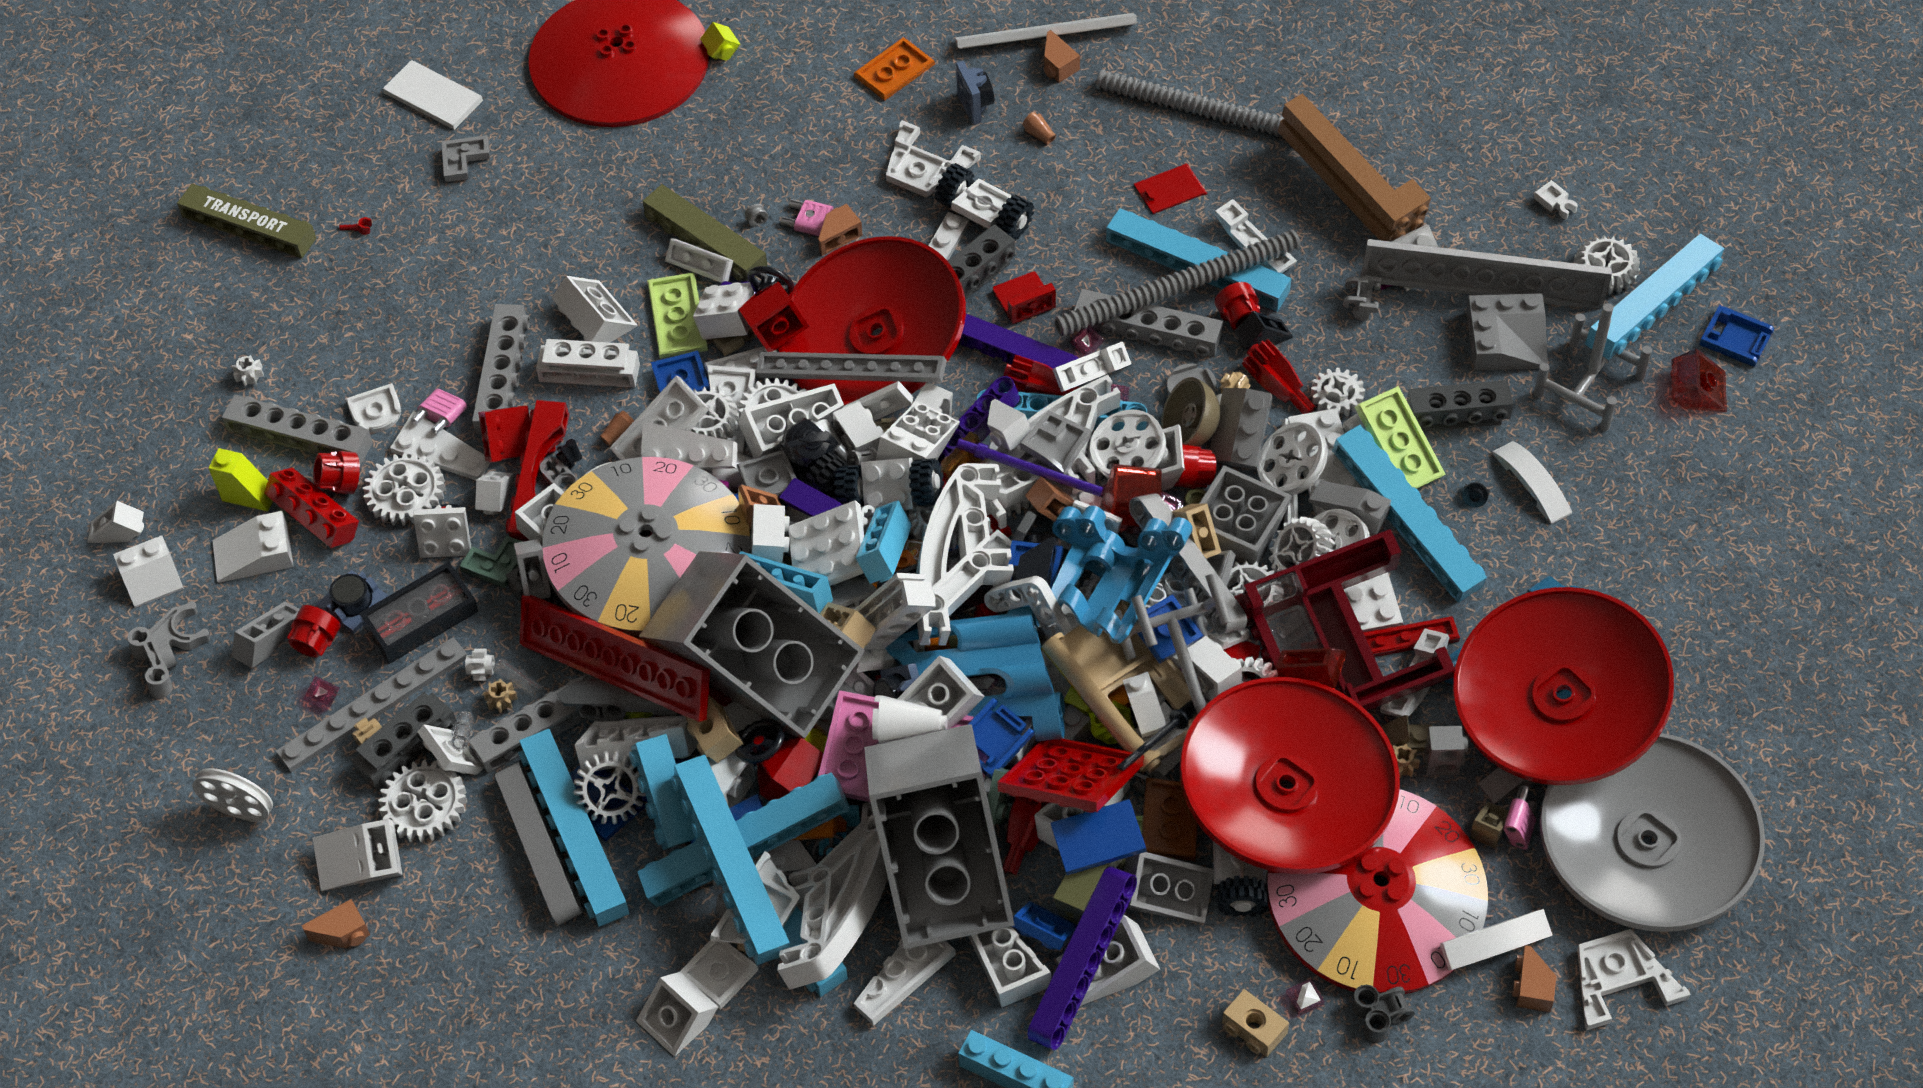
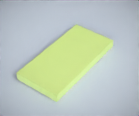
(673, 308)
(1401, 436)

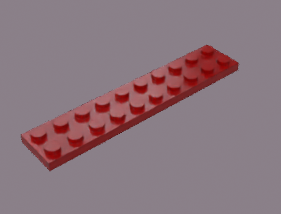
(615, 657)

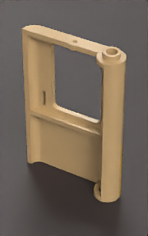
(1098, 668)

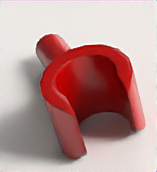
(362, 226)

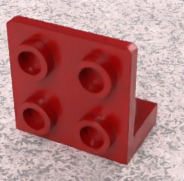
(1025, 297)
(504, 432)

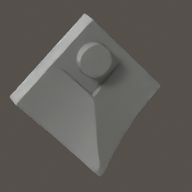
(1056, 441)

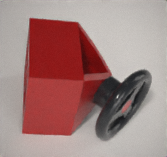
(771, 310)
(779, 762)

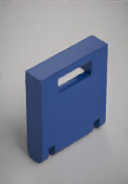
(1741, 338)
(998, 736)

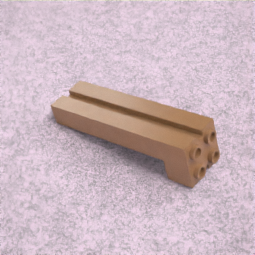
(1380, 207)

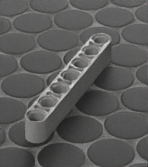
(1190, 564)
(539, 843)

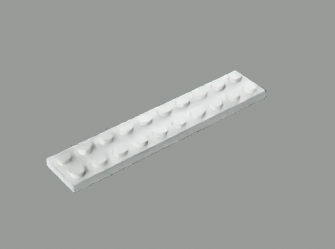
(1375, 598)

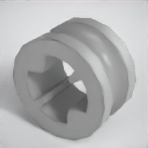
(756, 215)

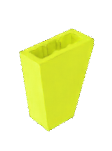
(239, 480)

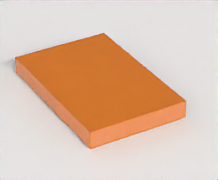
(894, 68)

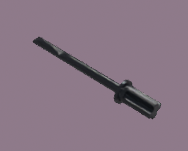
(1178, 719)

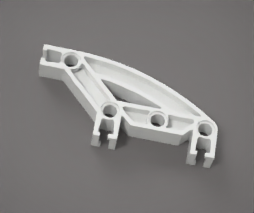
(1070, 406)
(960, 509)
(835, 904)

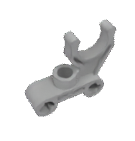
(157, 643)

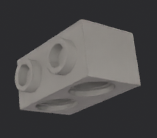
(1445, 750)

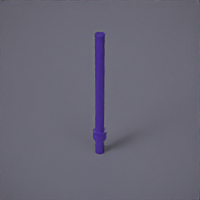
(982, 451)

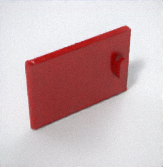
(1170, 188)

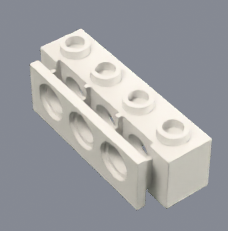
(589, 365)
(896, 607)

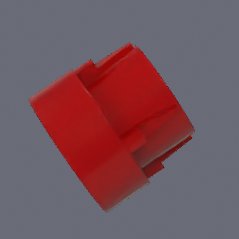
(1236, 303)
(1198, 466)
(337, 471)
(313, 631)

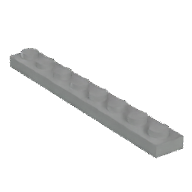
(851, 367)
(372, 704)

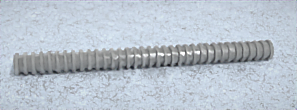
(1188, 102)
(1177, 283)

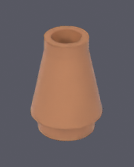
(1038, 127)
(616, 427)

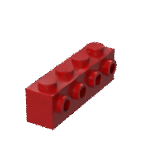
(311, 507)

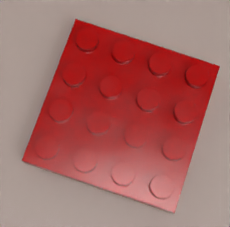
(1069, 774)

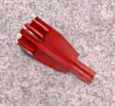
(1276, 375)
(1034, 377)
(1021, 831)

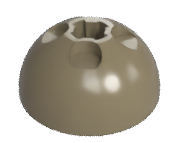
(1194, 408)

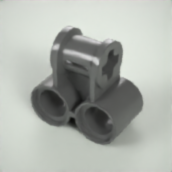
(1385, 1010)

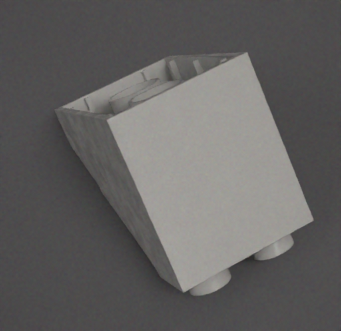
(755, 639)
(937, 836)

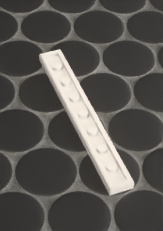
(1041, 31)

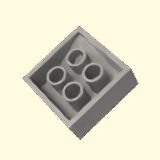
(1507, 331)
(1244, 513)

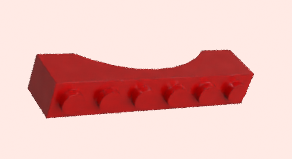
(547, 428)

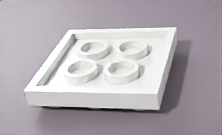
(829, 543)

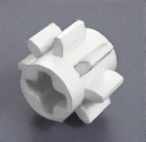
(247, 370)
(479, 664)

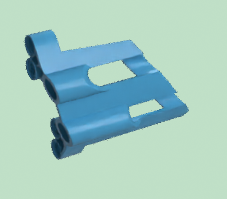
(1122, 569)
(1003, 647)

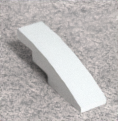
(1495, 939)

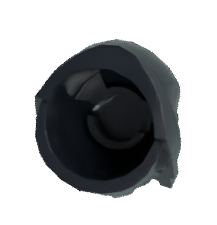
(806, 443)

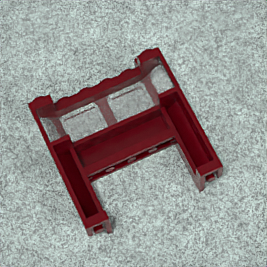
(1311, 611)

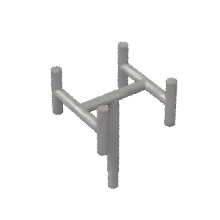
(1595, 365)
(1196, 610)

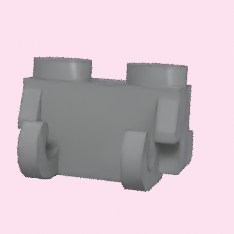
(1363, 298)

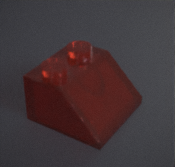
(1698, 382)
(1126, 483)

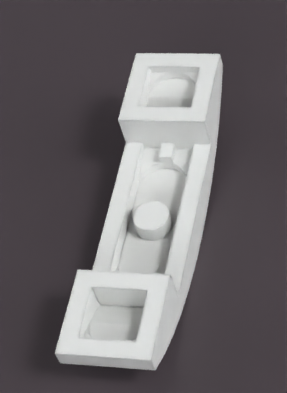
(1236, 223)
(1091, 366)
(1535, 479)
(1424, 650)

